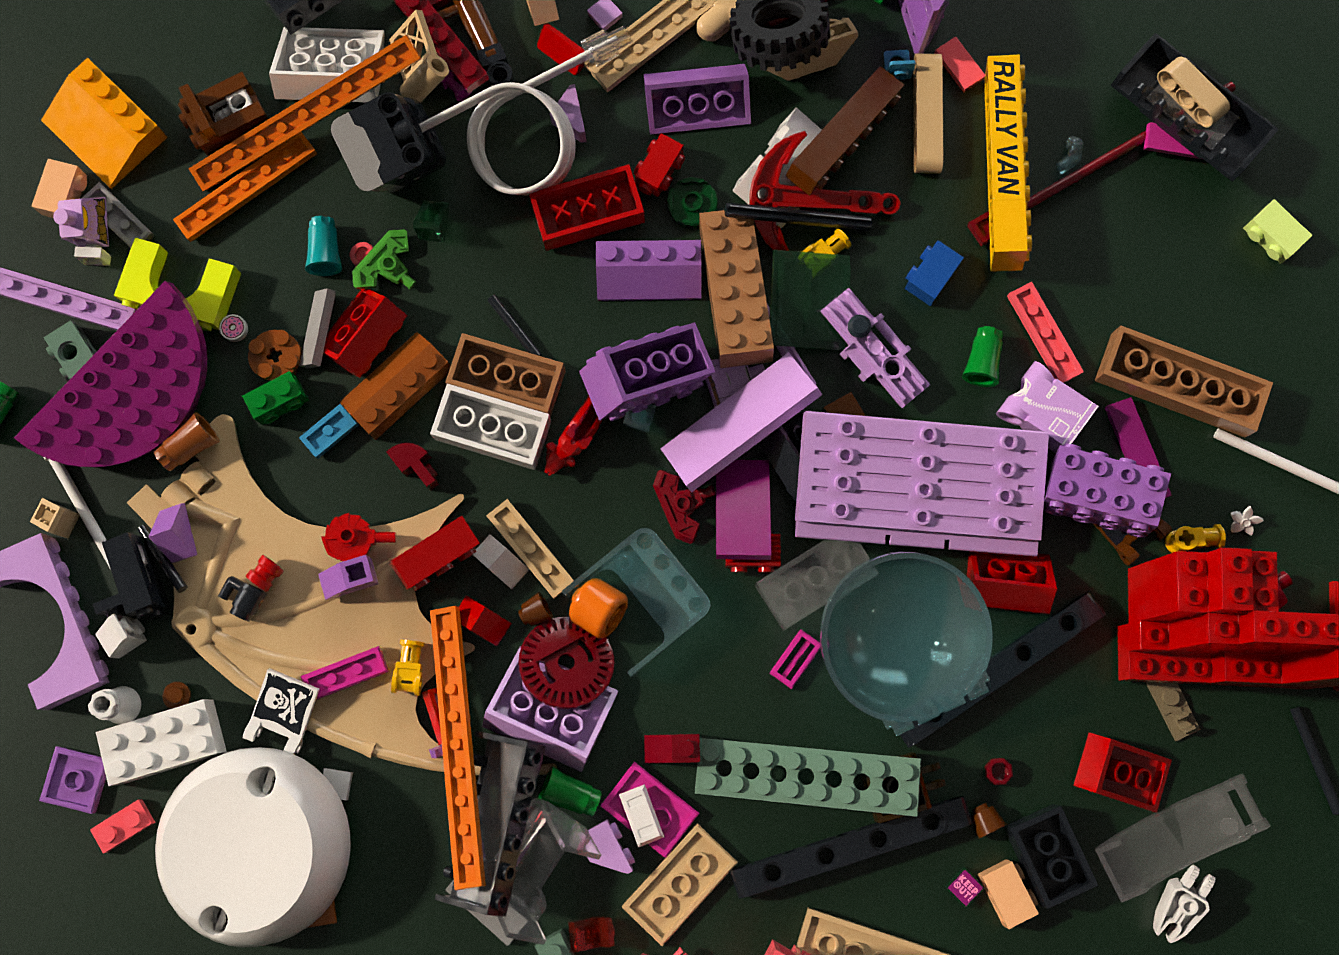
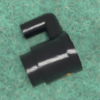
(247, 599)

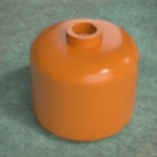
(598, 607)

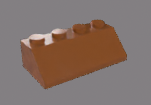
(396, 385)

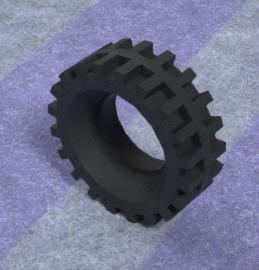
(784, 45)

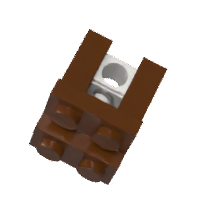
(221, 103)

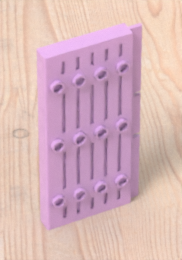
(921, 483)

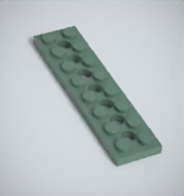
(819, 792)

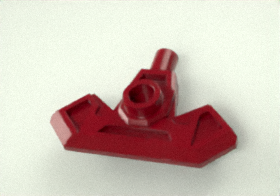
(680, 504)

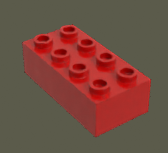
(587, 207)

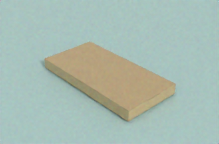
(679, 884)

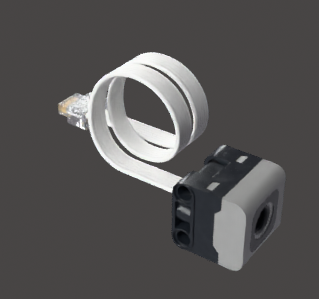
(393, 145)

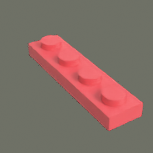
(1045, 333)

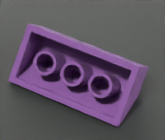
(697, 98)
(648, 270)

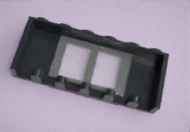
(1226, 144)

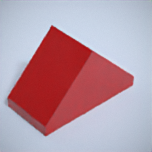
(483, 621)

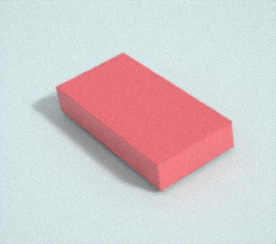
(960, 64)

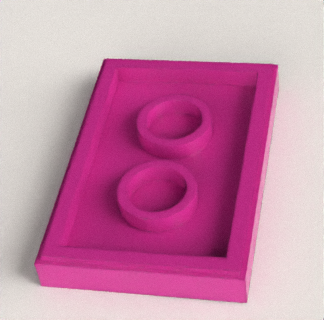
(672, 811)

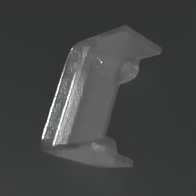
(545, 840)

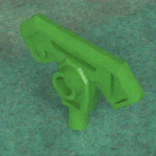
(383, 261)

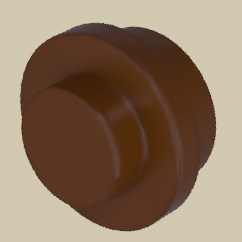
(176, 694)

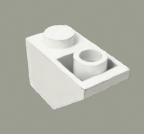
(120, 635)

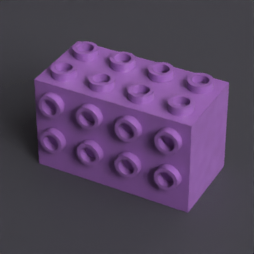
(646, 371)
(1105, 490)

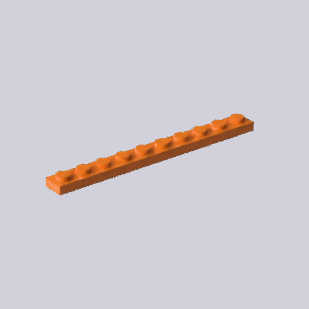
(305, 113)
(457, 749)

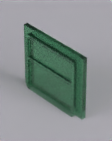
(799, 291)

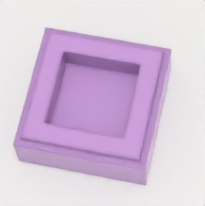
(604, 14)

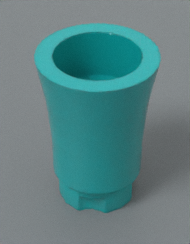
(323, 250)

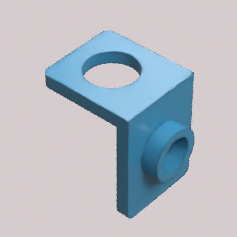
(899, 69)

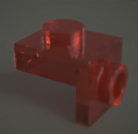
(591, 933)

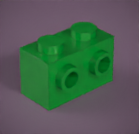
(275, 398)

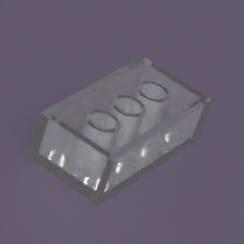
(808, 580)

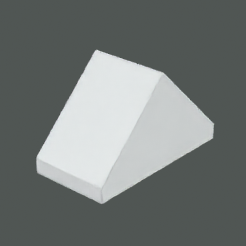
(501, 561)

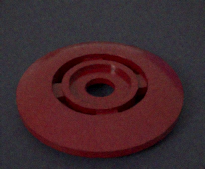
(570, 687)

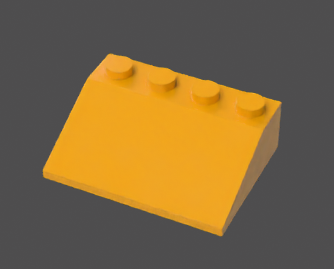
(101, 124)

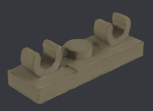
(1174, 709)

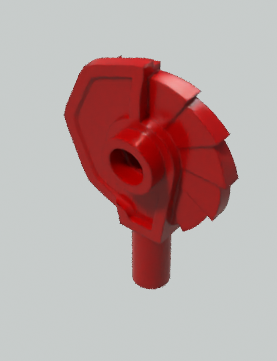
(351, 537)

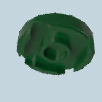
(689, 199)

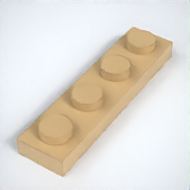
(530, 548)

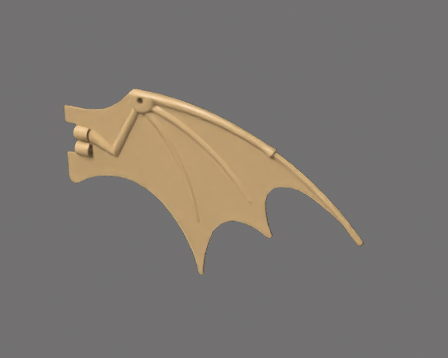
(295, 624)

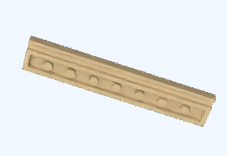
(649, 36)

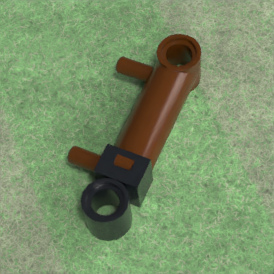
(482, 36)

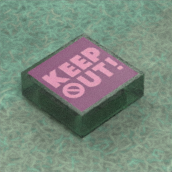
(964, 887)

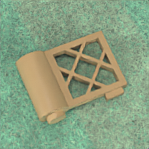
(430, 69)

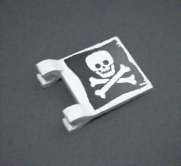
(284, 708)

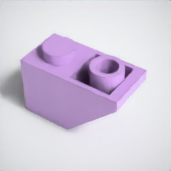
(607, 841)

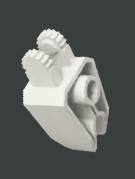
(1182, 904)

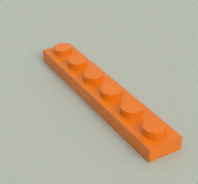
(244, 187)

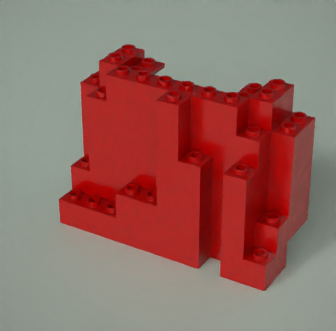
(1221, 624)

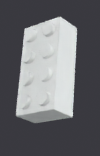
(491, 426)
(161, 742)

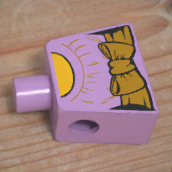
(83, 221)

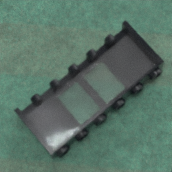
(504, 800)

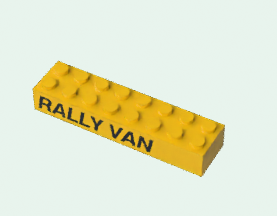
(1006, 163)

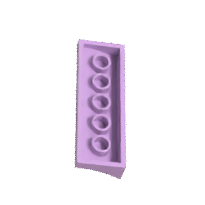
(740, 421)

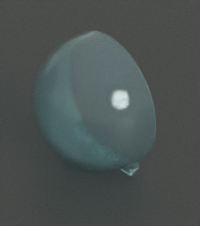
(906, 638)

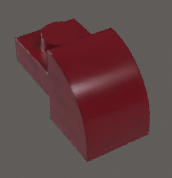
(411, 458)

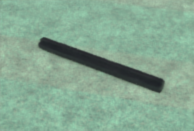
(795, 216)

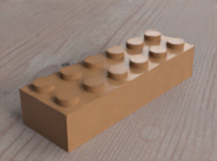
(736, 290)
(1184, 382)

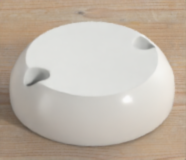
(250, 854)

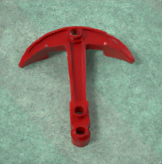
(778, 194)

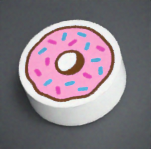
(233, 328)

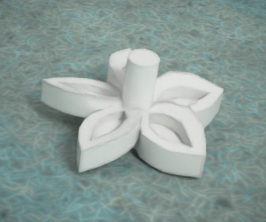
(1244, 521)

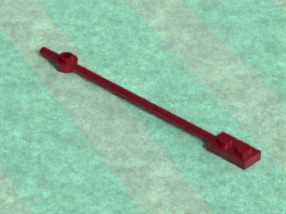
(980, 226)

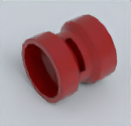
(264, 573)

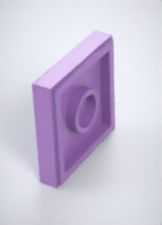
(74, 780)

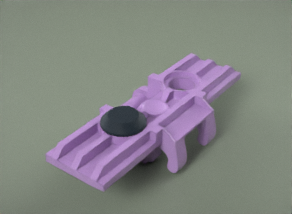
(868, 353)

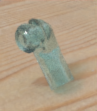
(1075, 151)

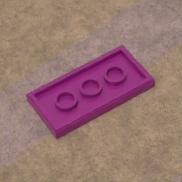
(743, 511)

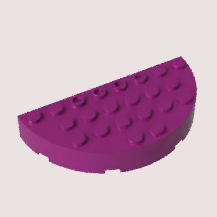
(129, 391)

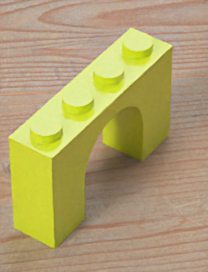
(142, 276)

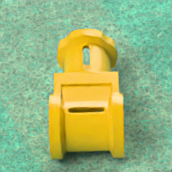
(832, 245)
(1195, 538)
(408, 668)

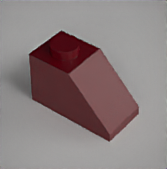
(672, 748)

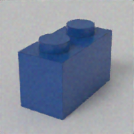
(933, 273)

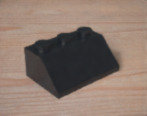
(783, 451)

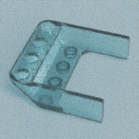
(657, 583)

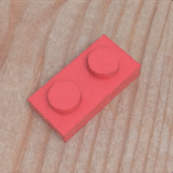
(122, 826)

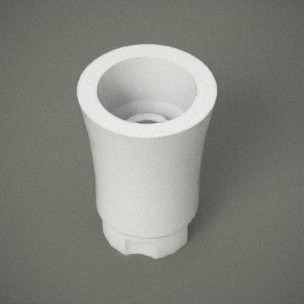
(116, 704)

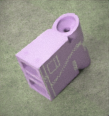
(1047, 407)

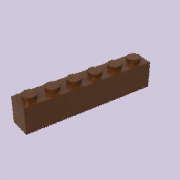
(844, 130)

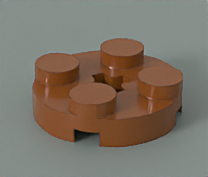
(262, 348)

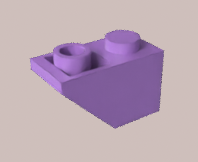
(348, 577)

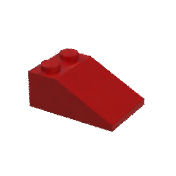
(1122, 772)

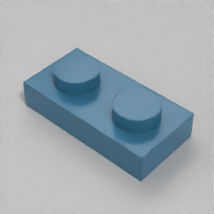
(328, 431)

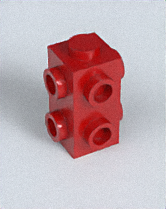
(656, 170)

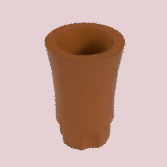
(186, 442)

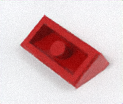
(559, 47)

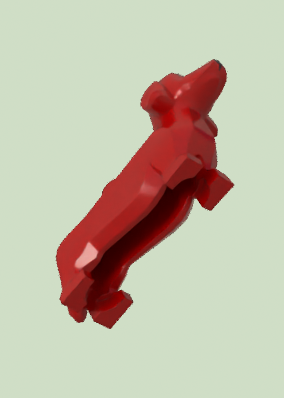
(573, 439)

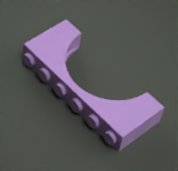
(78, 663)

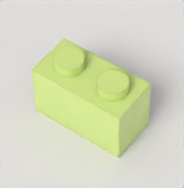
(1277, 231)

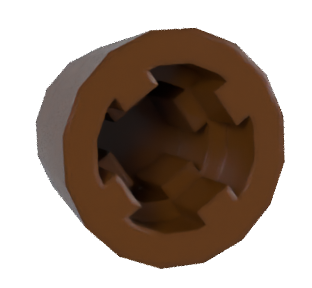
(535, 610)
(986, 820)

